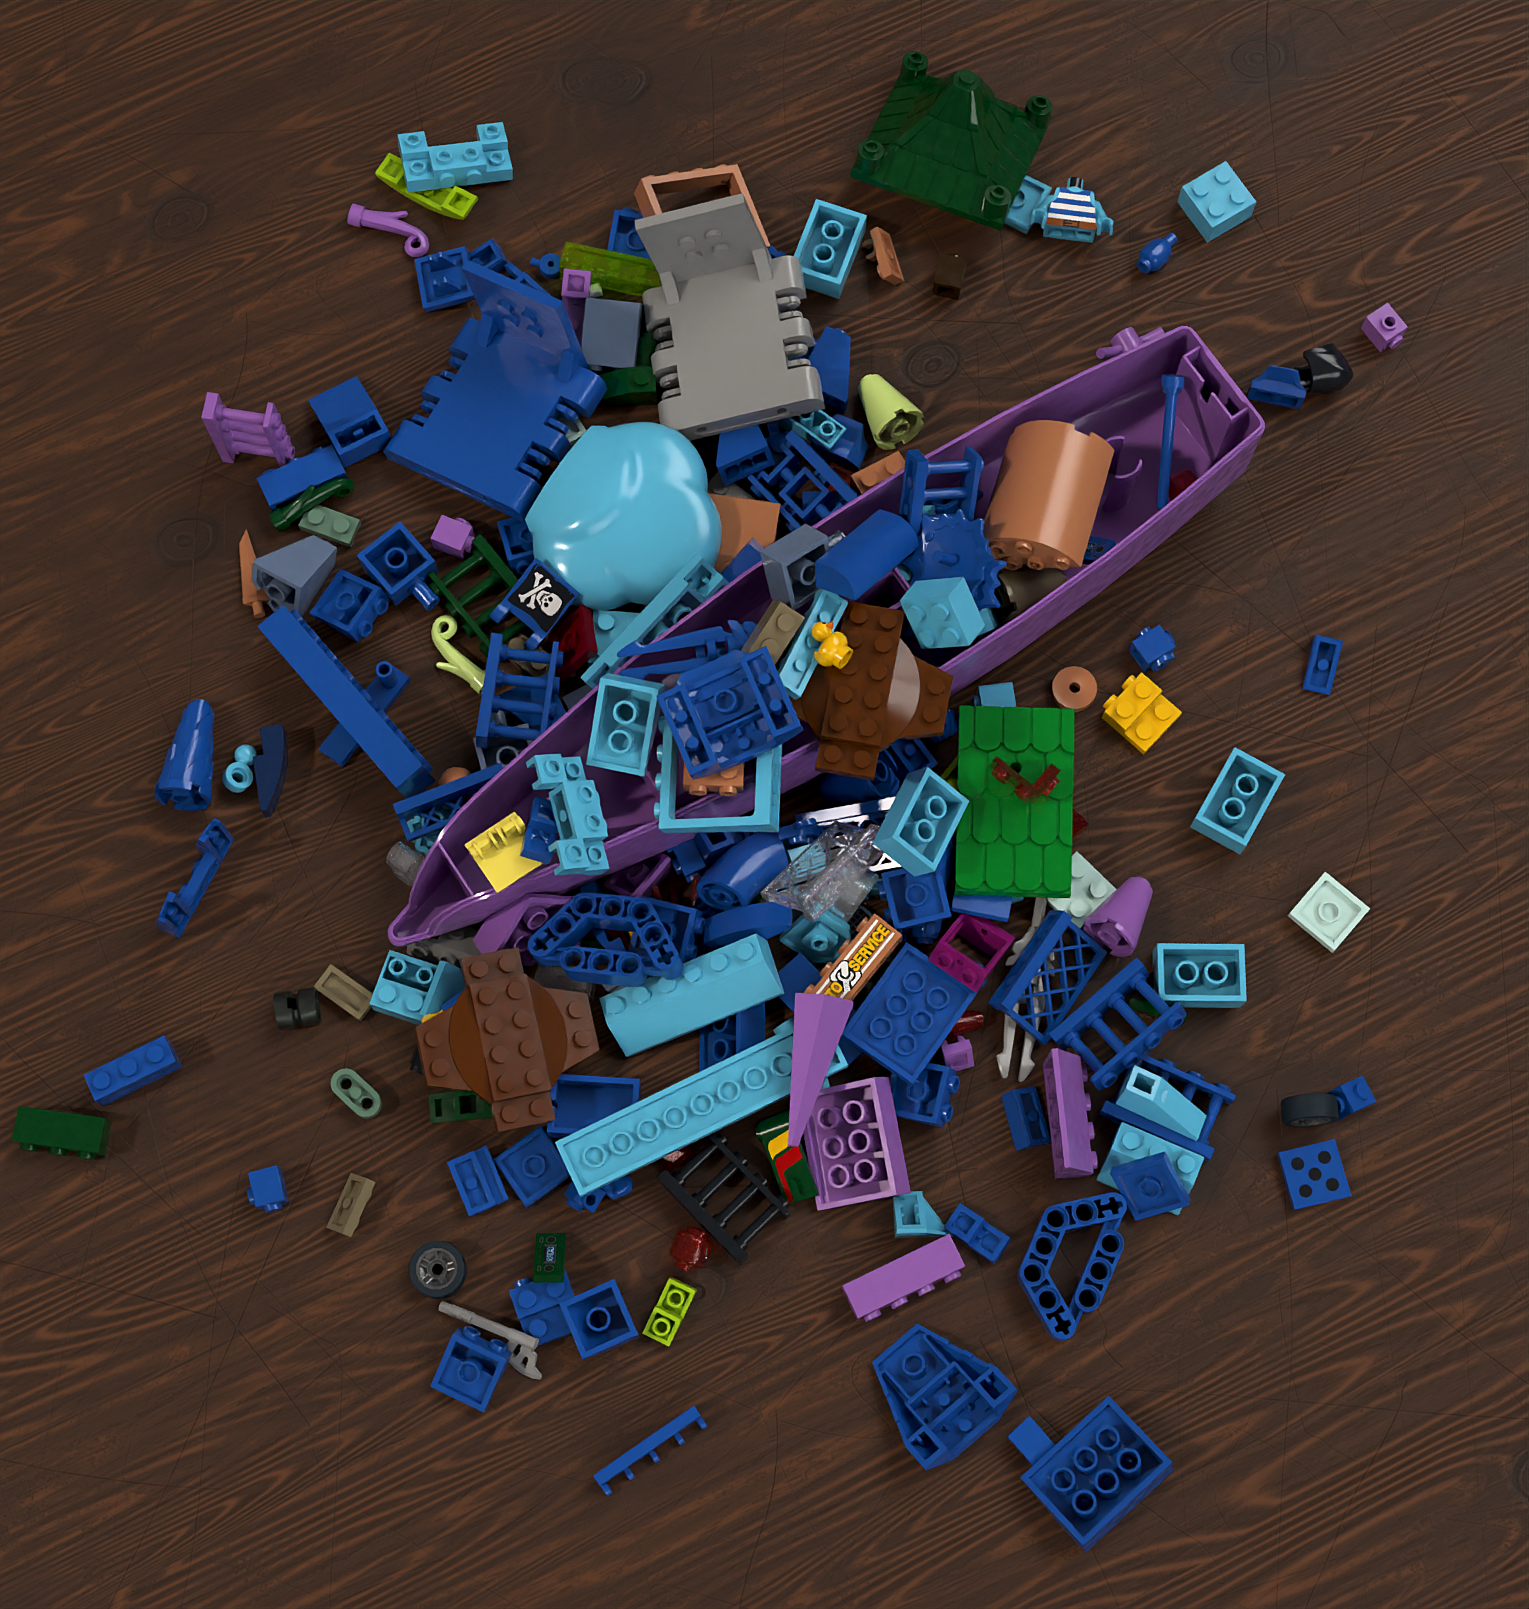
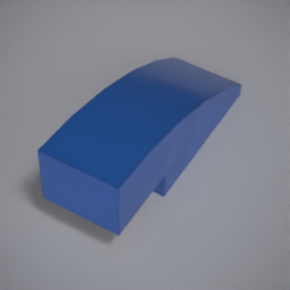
(738, 923)

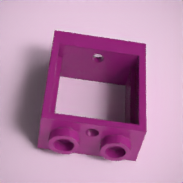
(970, 927)

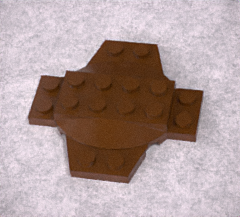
(874, 697)
(506, 1039)

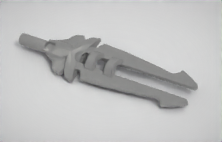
(1009, 1025)

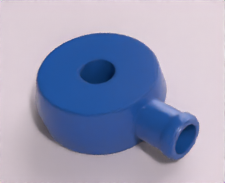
(544, 263)

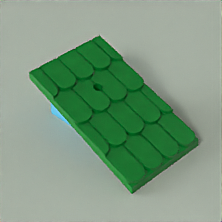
(1000, 839)

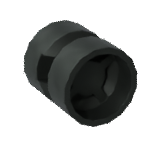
(297, 1008)

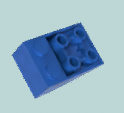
(350, 421)

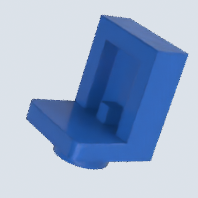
(1353, 1097)

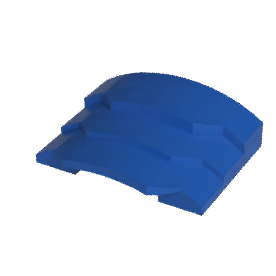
(729, 712)

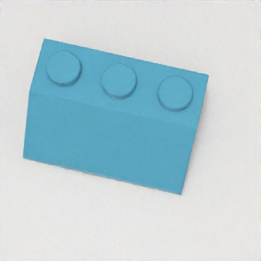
(1133, 1144)

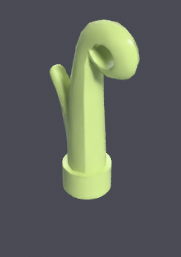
(458, 662)

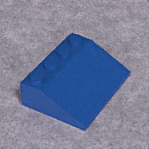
(1097, 1474)

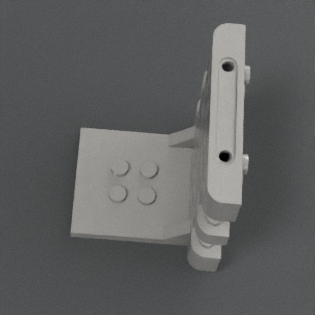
(726, 322)

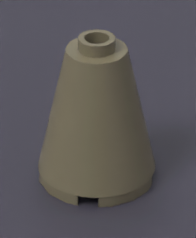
(1023, 589)

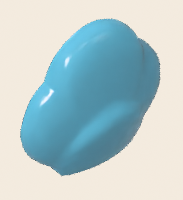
(625, 514)

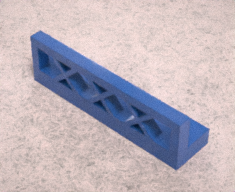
(440, 796)

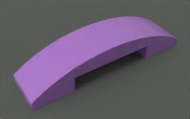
(575, 289)

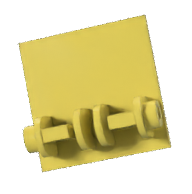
(499, 852)

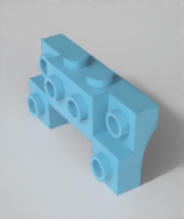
(455, 163)
(575, 813)

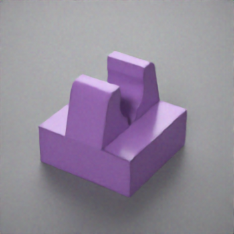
(958, 1054)

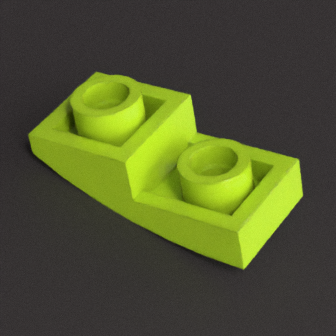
(669, 1311)

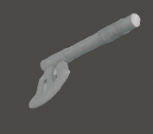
(515, 1337)

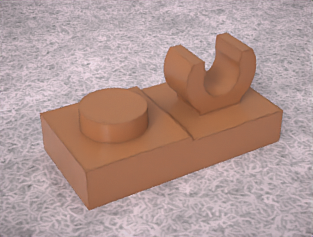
(885, 254)

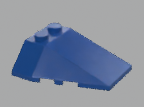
(940, 1395)

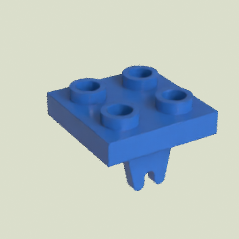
(443, 279)

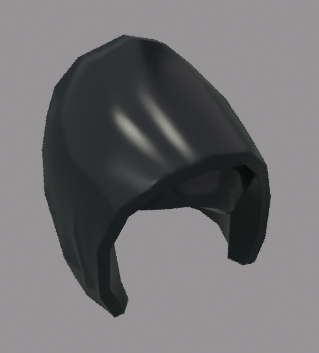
(1326, 370)

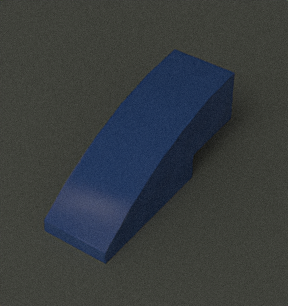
(271, 767)

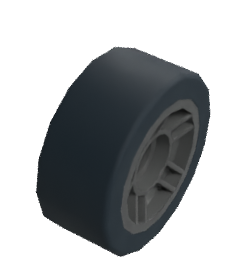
(1309, 1110)
(425, 1260)

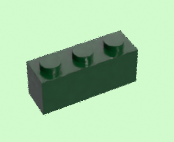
(61, 1132)

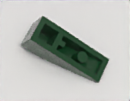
(629, 387)

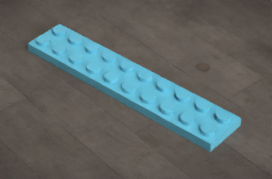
(682, 1113)

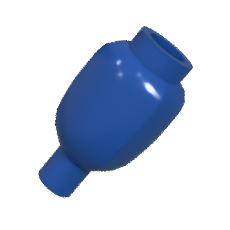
(1156, 253)

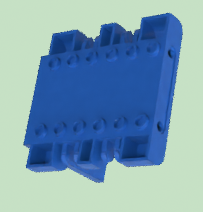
(505, 402)

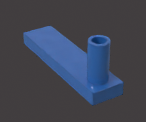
(384, 691)

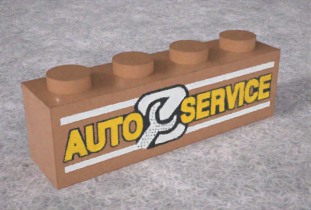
(858, 959)

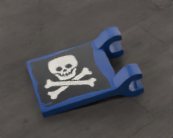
(538, 601)

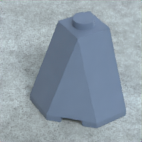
(294, 573)

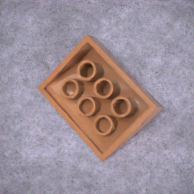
(742, 521)

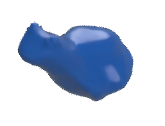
(619, 1187)

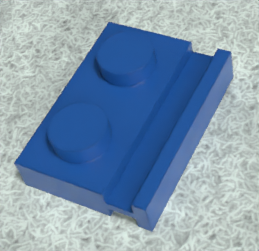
(478, 1181)

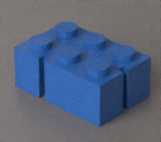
(588, 1100)

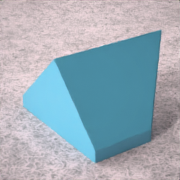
(915, 1217)

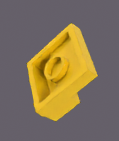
(1140, 712)

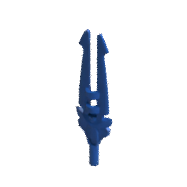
(698, 638)

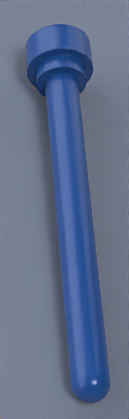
(1172, 386)

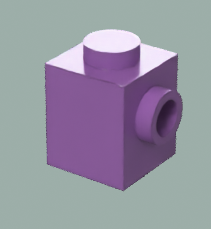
(1384, 328)
(453, 537)

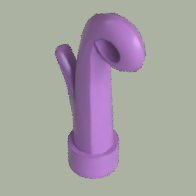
(389, 222)

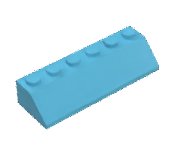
(703, 994)

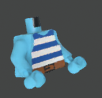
(1072, 214)

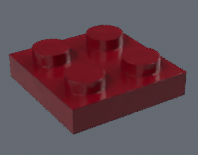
(576, 640)

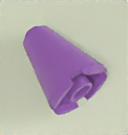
(1120, 917)

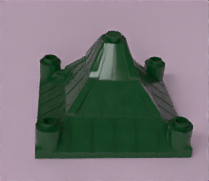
(952, 143)

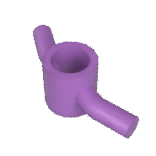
(1125, 341)

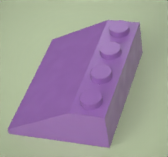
(1068, 1115)
(855, 1144)

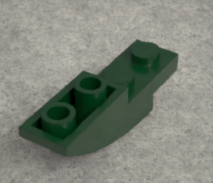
(457, 1107)

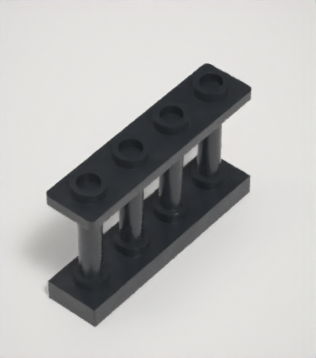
(695, 1203)

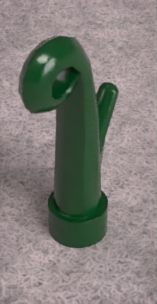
(309, 499)

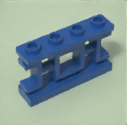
(822, 478)

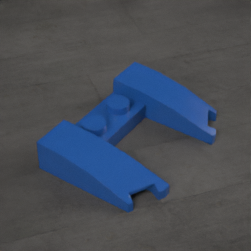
(179, 909)

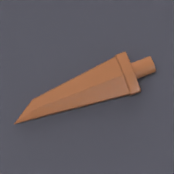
(251, 595)

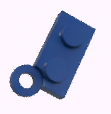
(800, 832)

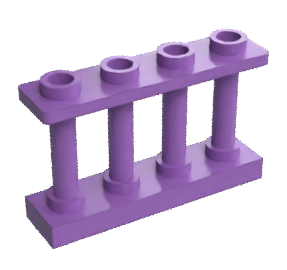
(246, 431)

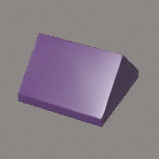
(640, 877)

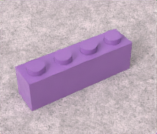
(903, 1277)

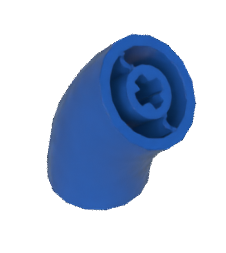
(743, 871)

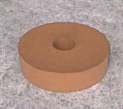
(1076, 677)

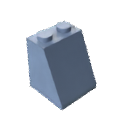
(611, 333)

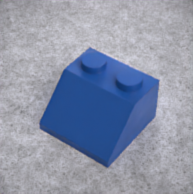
(599, 1319)

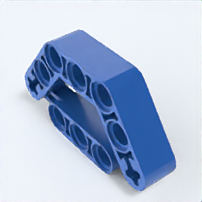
(565, 952)
(1053, 1235)

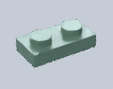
(330, 525)

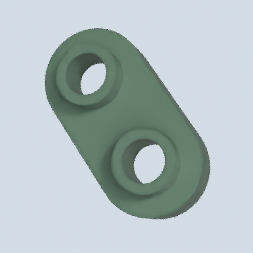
(356, 1093)

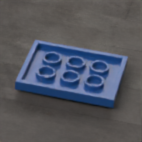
(908, 1014)

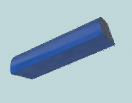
(865, 555)
(796, 979)

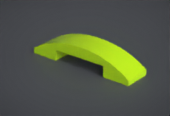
(445, 201)

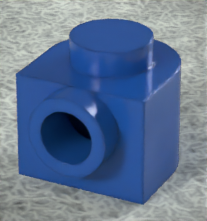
(588, 1202)

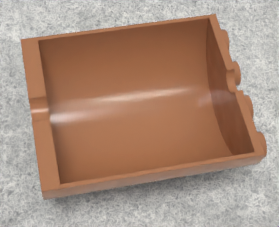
(1046, 495)

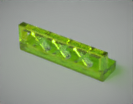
(611, 269)

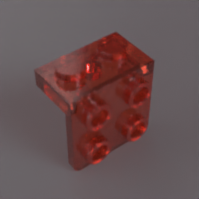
(1023, 789)

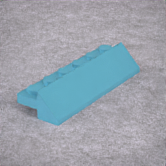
(682, 595)

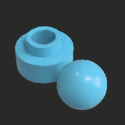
(244, 758)

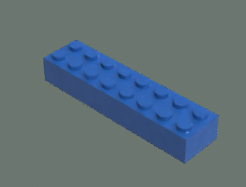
(348, 701)

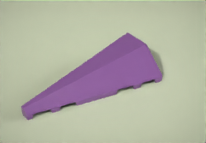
(816, 1033)

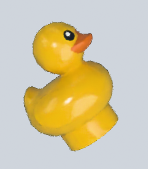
(834, 647)

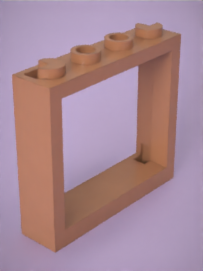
(695, 179)

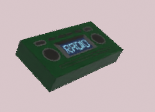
(549, 1258)

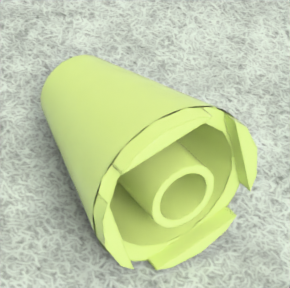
(888, 412)

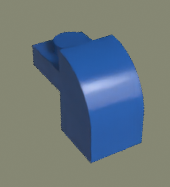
(716, 843)

